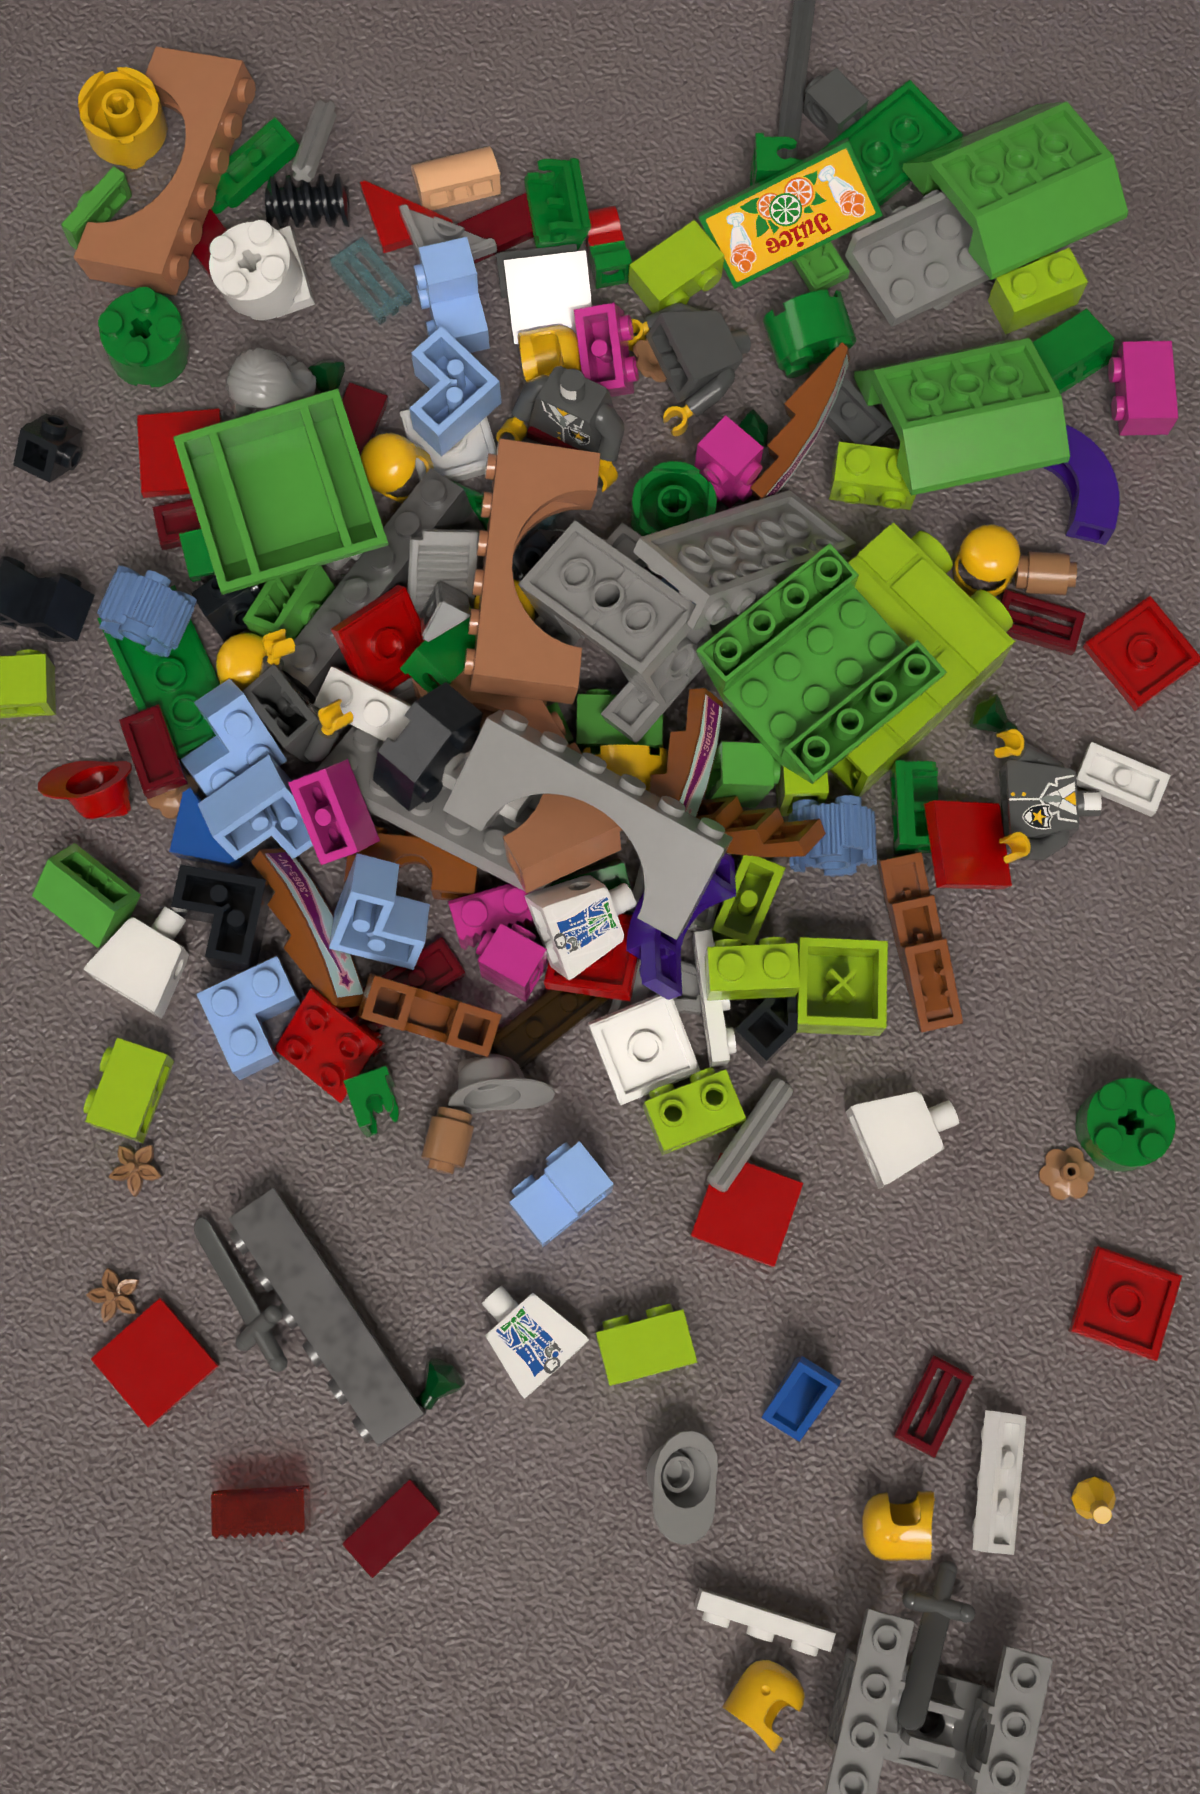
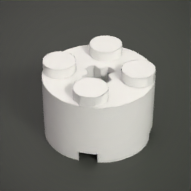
(255, 270)

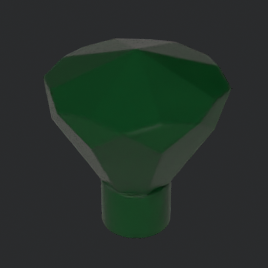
(328, 374)
(755, 427)
(991, 716)
(440, 1381)

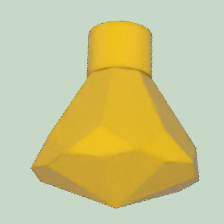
(1094, 1499)

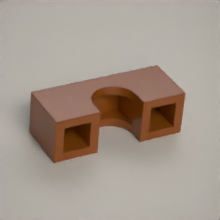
(450, 874)
(429, 1015)

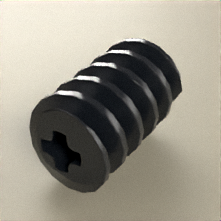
(307, 201)

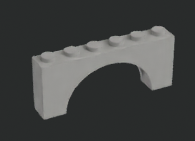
(672, 845)

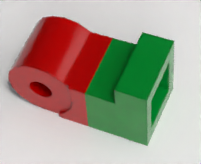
(607, 248)

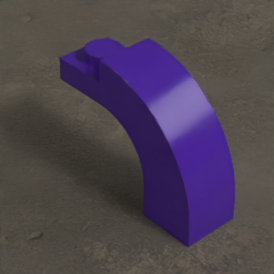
(1091, 489)
(661, 953)

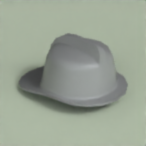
(496, 1085)
(683, 1486)

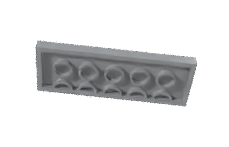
(915, 257)
(739, 553)
(429, 820)

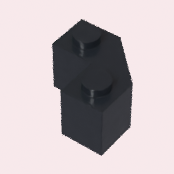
(46, 604)
(438, 730)
(768, 1028)

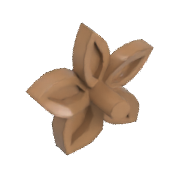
(135, 1168)
(114, 1295)

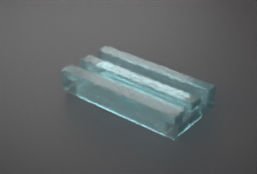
(390, 306)

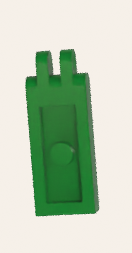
(254, 164)

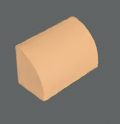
(457, 178)

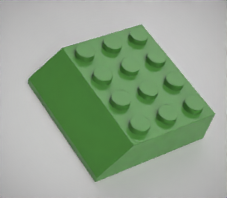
(280, 491)

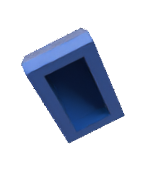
(193, 838)
(800, 1398)

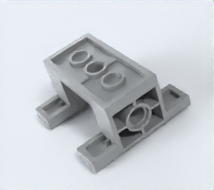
(641, 631)
(981, 1731)

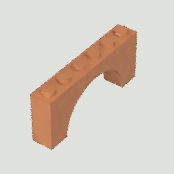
(157, 241)
(510, 649)
(562, 830)

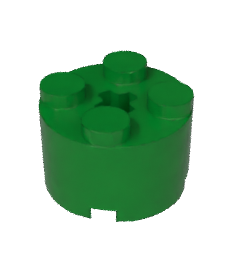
(808, 331)
(144, 338)
(666, 487)
(1144, 1108)

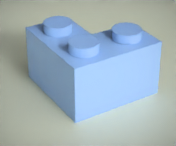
(450, 291)
(459, 391)
(238, 742)
(254, 809)
(376, 921)
(239, 1008)
(563, 1194)

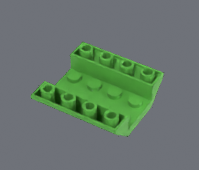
(1025, 185)
(970, 414)
(816, 667)

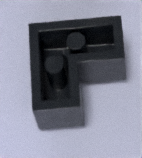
(233, 906)

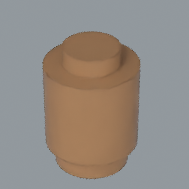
(1045, 573)
(448, 1140)

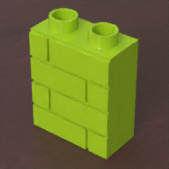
(920, 602)

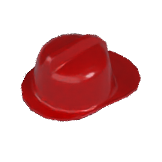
(91, 787)

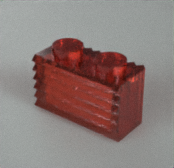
(260, 1511)

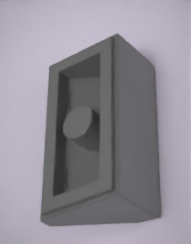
(443, 610)

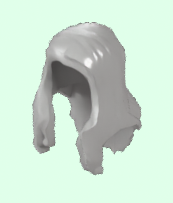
(267, 380)

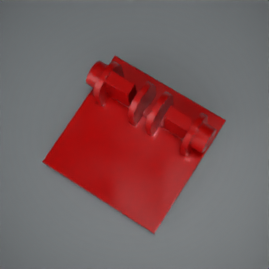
(328, 1044)

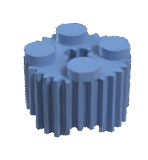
(145, 610)
(848, 836)

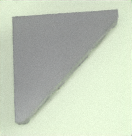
(429, 231)

